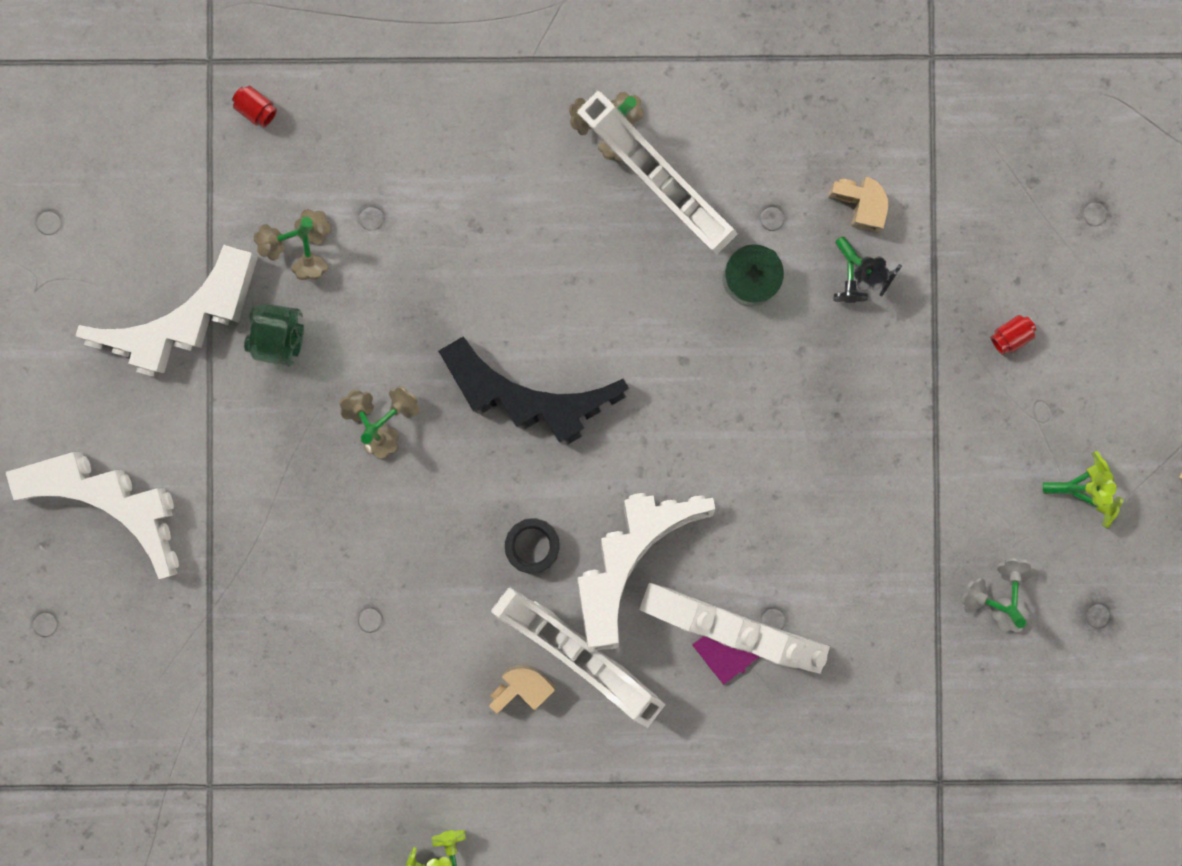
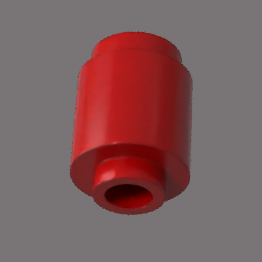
(254, 106)
(1013, 334)

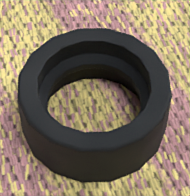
(516, 561)

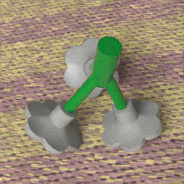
(1007, 612)

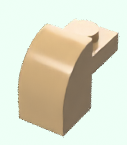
(870, 202)
(526, 681)

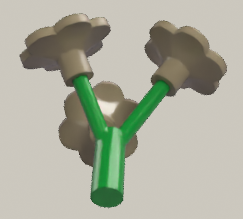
(626, 104)
(310, 227)
(377, 436)

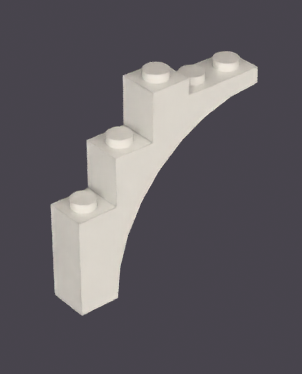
(656, 172)
(151, 343)
(109, 491)
(621, 552)
(734, 629)
(572, 649)

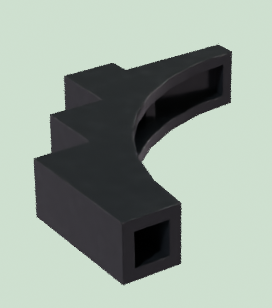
(562, 411)

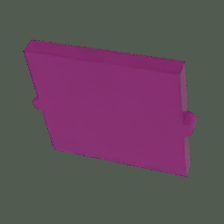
(723, 659)

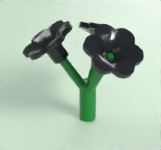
(869, 274)

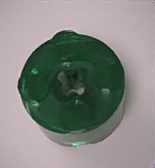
(763, 262)
(274, 334)

